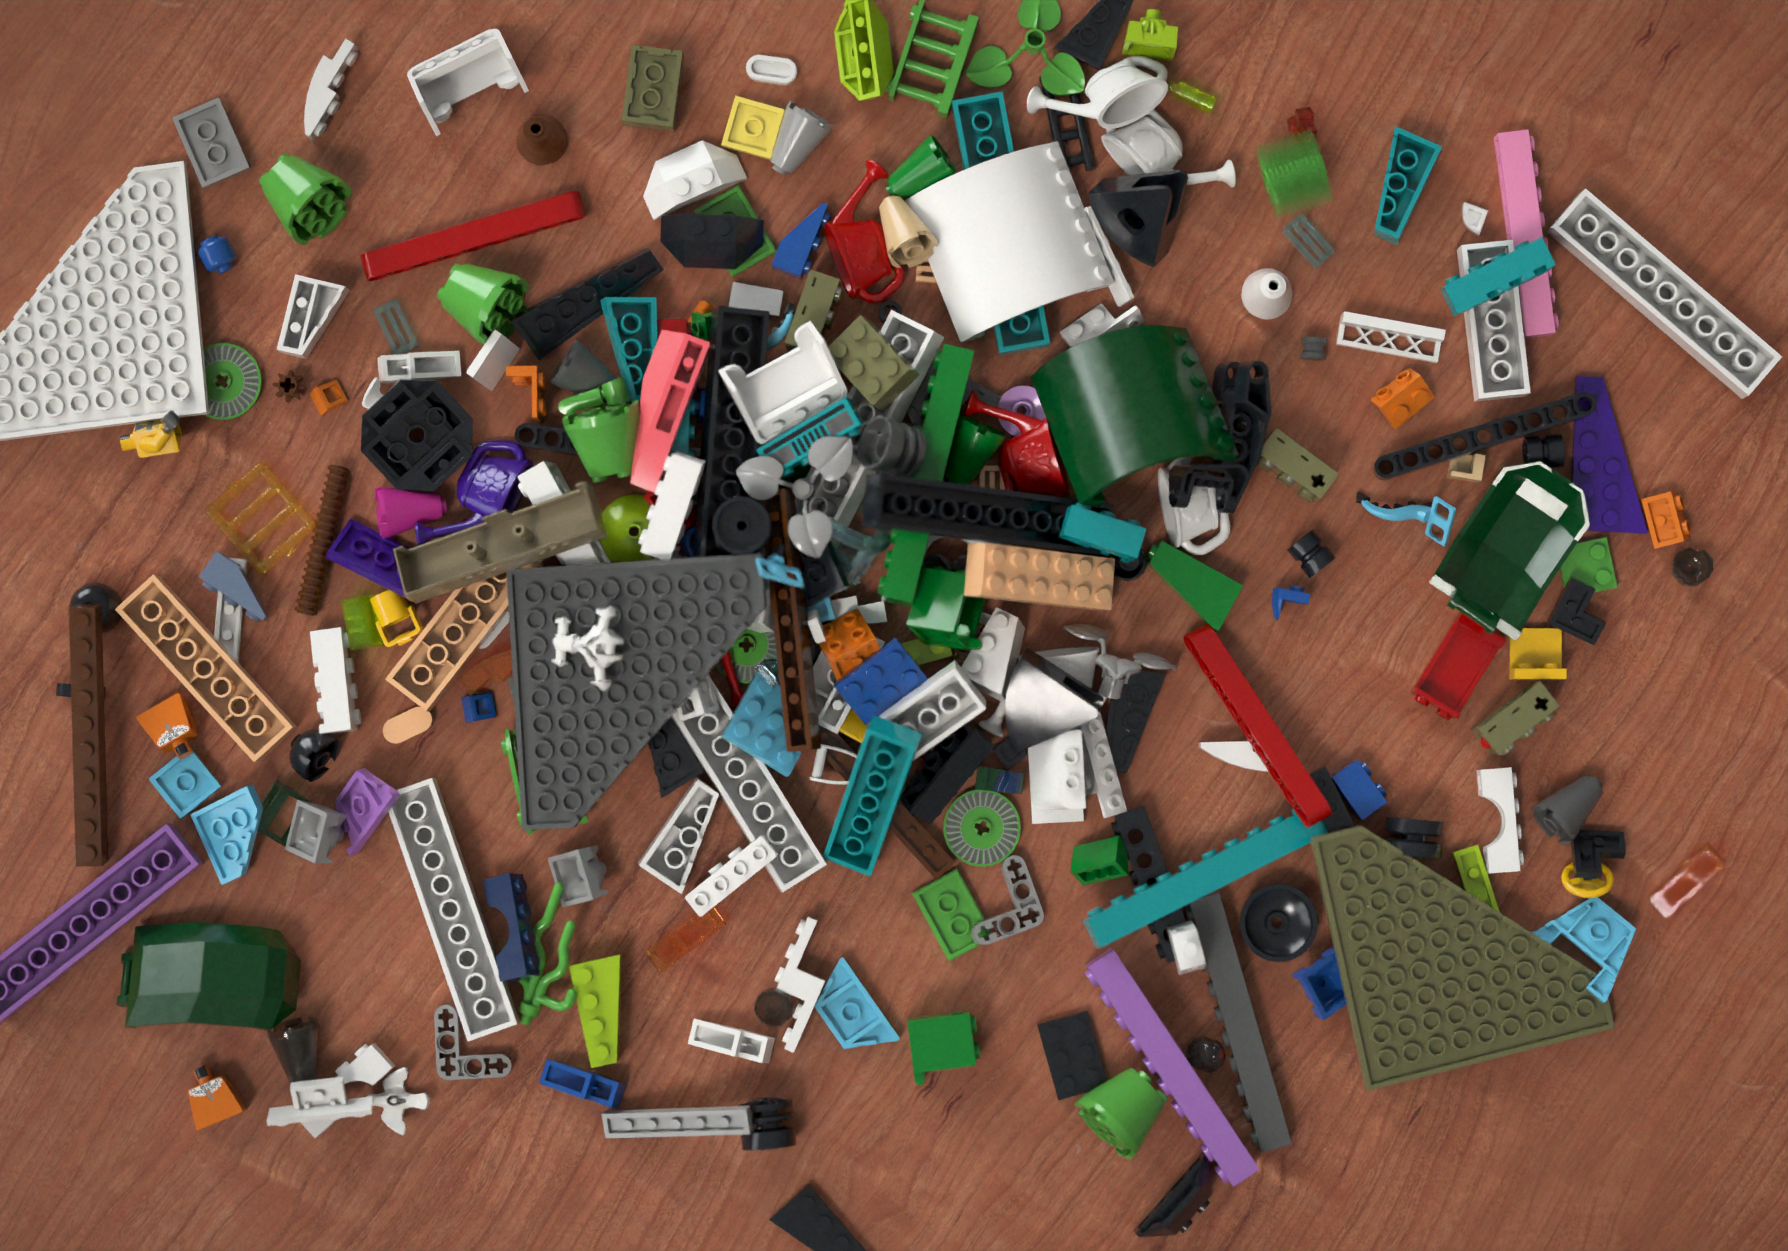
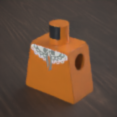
(170, 725)
(213, 1098)

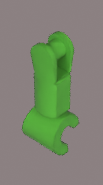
(613, 392)

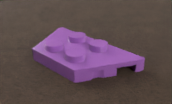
(365, 803)

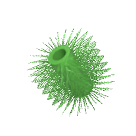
(1291, 174)

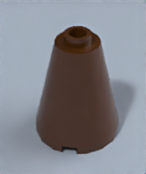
(541, 139)

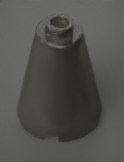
(297, 1048)

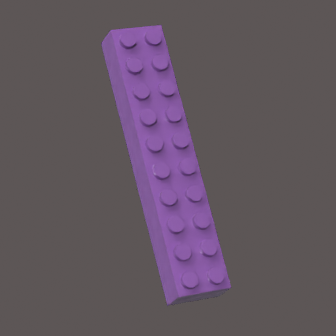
(93, 917)
(1172, 1067)

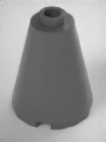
(580, 370)
(1568, 808)

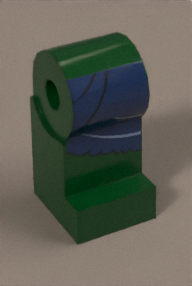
(999, 780)

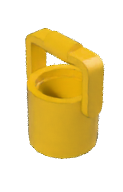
(390, 610)

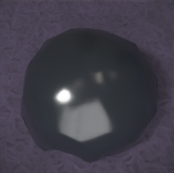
(1131, 570)

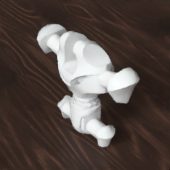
(596, 646)

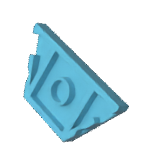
(852, 1011)

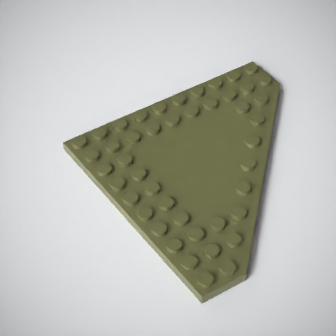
(1436, 971)

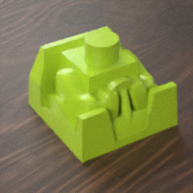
(1151, 37)

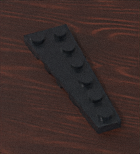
(571, 310)

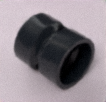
(1548, 450)
(1311, 553)

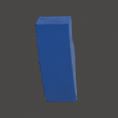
(582, 1083)

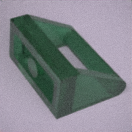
(271, 805)

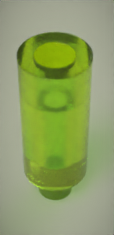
(1192, 96)

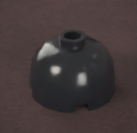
(100, 595)
(312, 752)

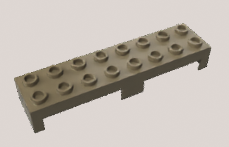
(500, 544)

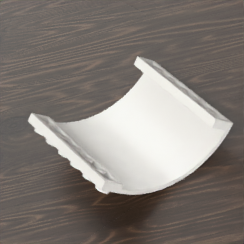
(1009, 238)

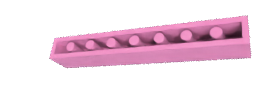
(1525, 223)

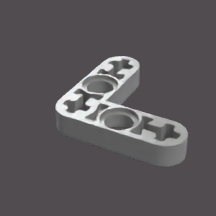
(1021, 905)
(461, 1061)

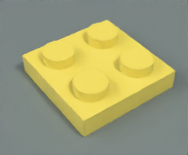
(752, 127)

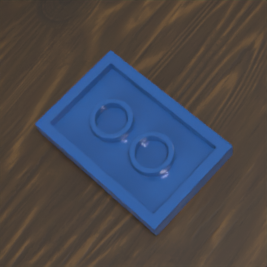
(880, 681)

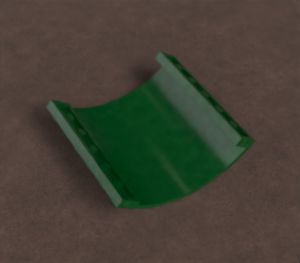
(1129, 406)

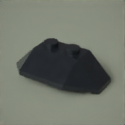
(711, 239)
(1180, 1203)

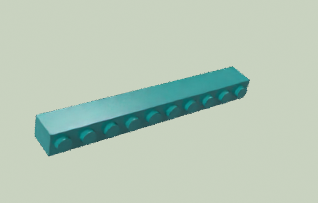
(1198, 879)

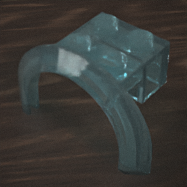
(858, 549)

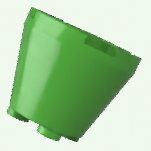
(305, 197)
(483, 299)
(605, 438)
(1123, 1110)

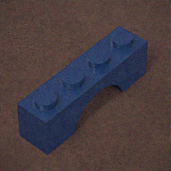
(519, 957)

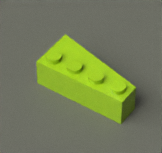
(599, 1006)

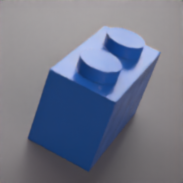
(1358, 789)

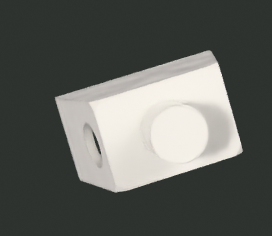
(1186, 947)

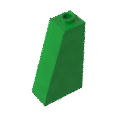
(1197, 584)

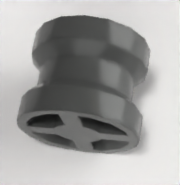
(1313, 348)

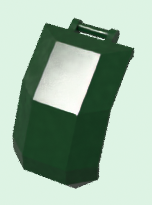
(1513, 546)
(209, 976)

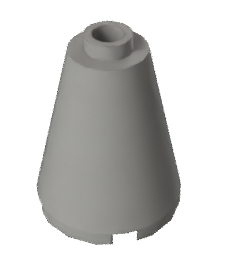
(797, 138)

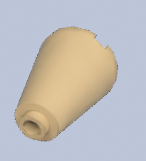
(905, 234)

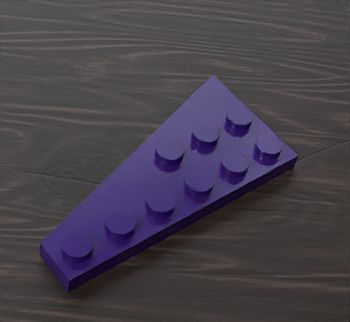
(1601, 465)

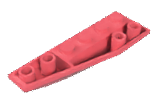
(664, 402)

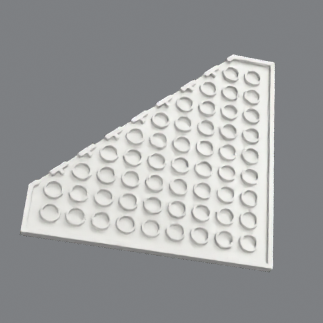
(115, 321)

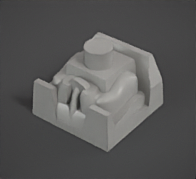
(314, 831)
(580, 875)

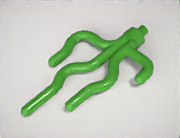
(536, 987)

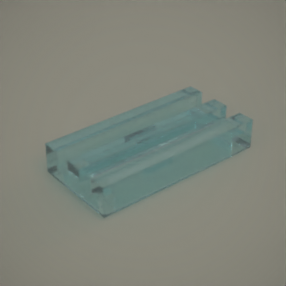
(1294, 224)
(405, 347)

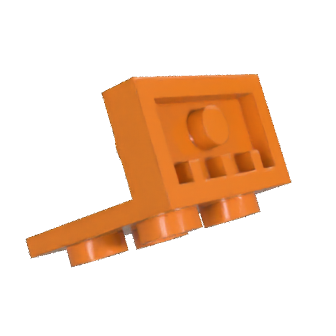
(522, 377)
(848, 643)

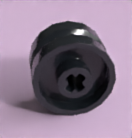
(758, 528)
(1413, 837)

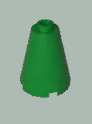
(920, 169)
(971, 449)

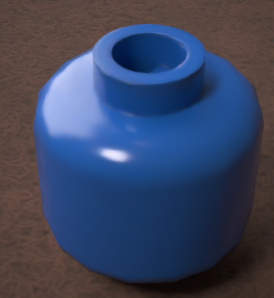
(217, 254)

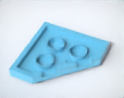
(759, 726)
(230, 831)

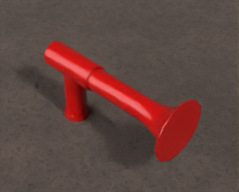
(736, 692)

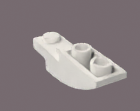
(321, 98)

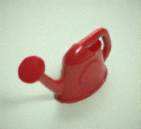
(860, 246)
(1029, 456)

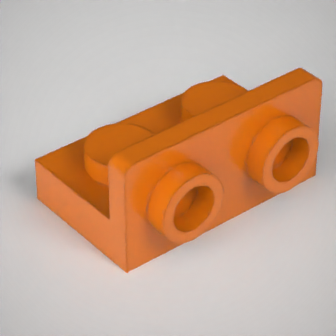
(1666, 519)

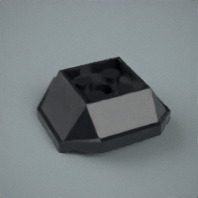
(422, 462)

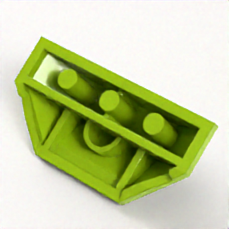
(863, 49)

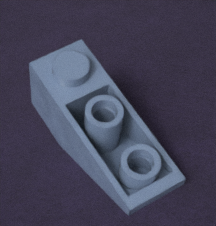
(231, 580)

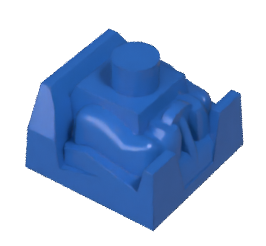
(1323, 985)

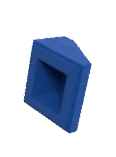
(478, 707)

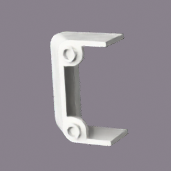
(462, 73)

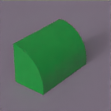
(1100, 861)

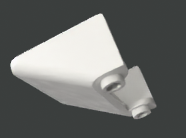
(786, 388)

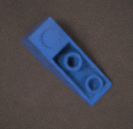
(796, 247)

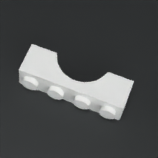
(1503, 851)
(368, 1067)

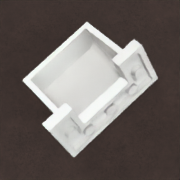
(1057, 779)

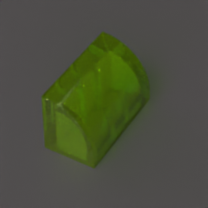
(361, 623)

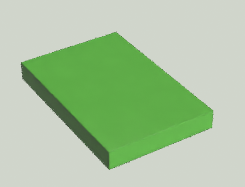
(736, 204)
(951, 913)

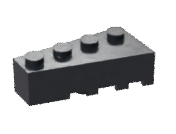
(946, 771)

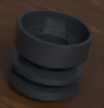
(768, 1125)

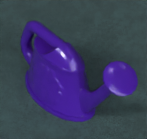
(484, 487)

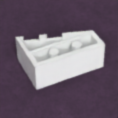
(308, 314)
(996, 660)

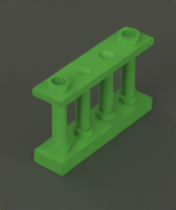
(957, 53)

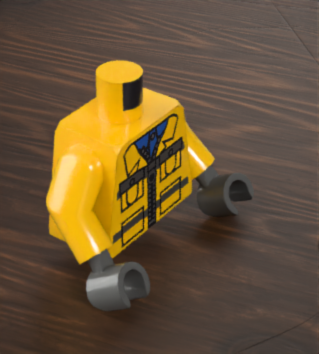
(155, 437)

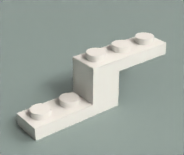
(799, 983)

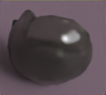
(1692, 567)
(773, 1007)

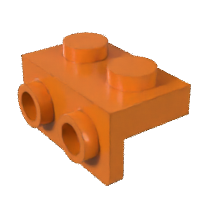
(1402, 397)

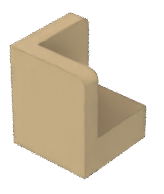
(1467, 468)

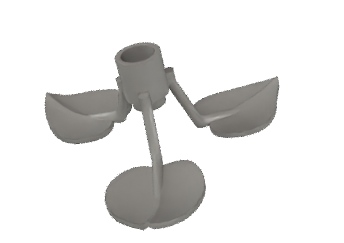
(763, 474)
(1118, 669)

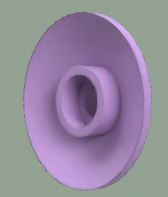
(1020, 396)

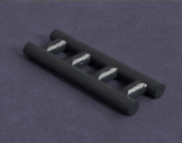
(1079, 133)

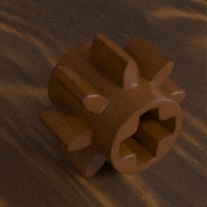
(293, 392)

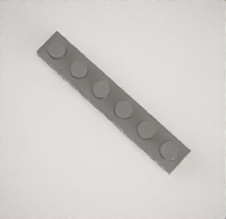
(677, 1122)

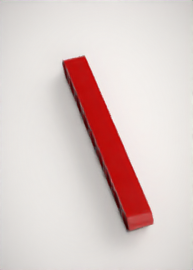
(473, 236)
(1257, 725)

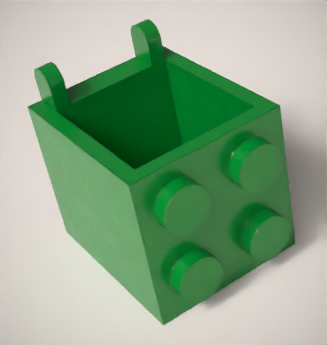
(943, 613)
(942, 1042)

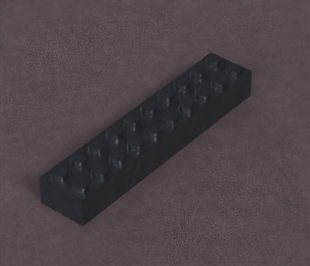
(738, 339)
(970, 513)

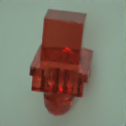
(1302, 121)

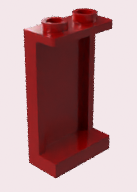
(1456, 667)

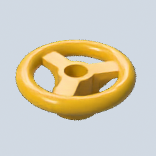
(1585, 886)

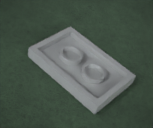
(211, 143)

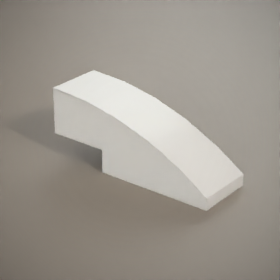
(419, 366)
(872, 613)
(1234, 753)
(731, 1041)

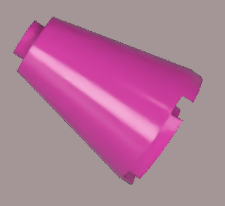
(402, 508)

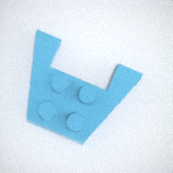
(1597, 933)

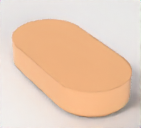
(407, 725)

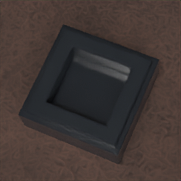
(1007, 753)

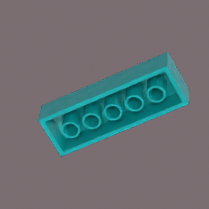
(872, 795)

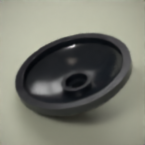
(1297, 922)

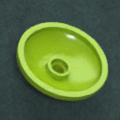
(618, 520)

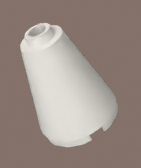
(1263, 301)

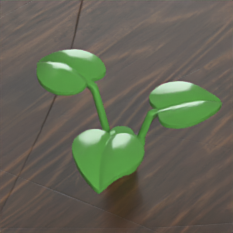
(1061, 75)

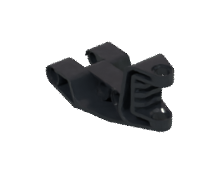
(1246, 411)

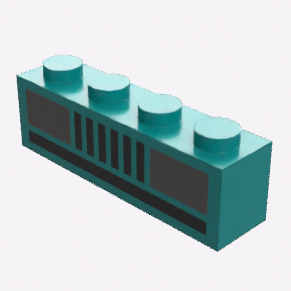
(794, 445)

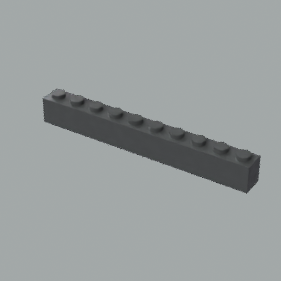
(1239, 1023)

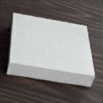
(492, 360)

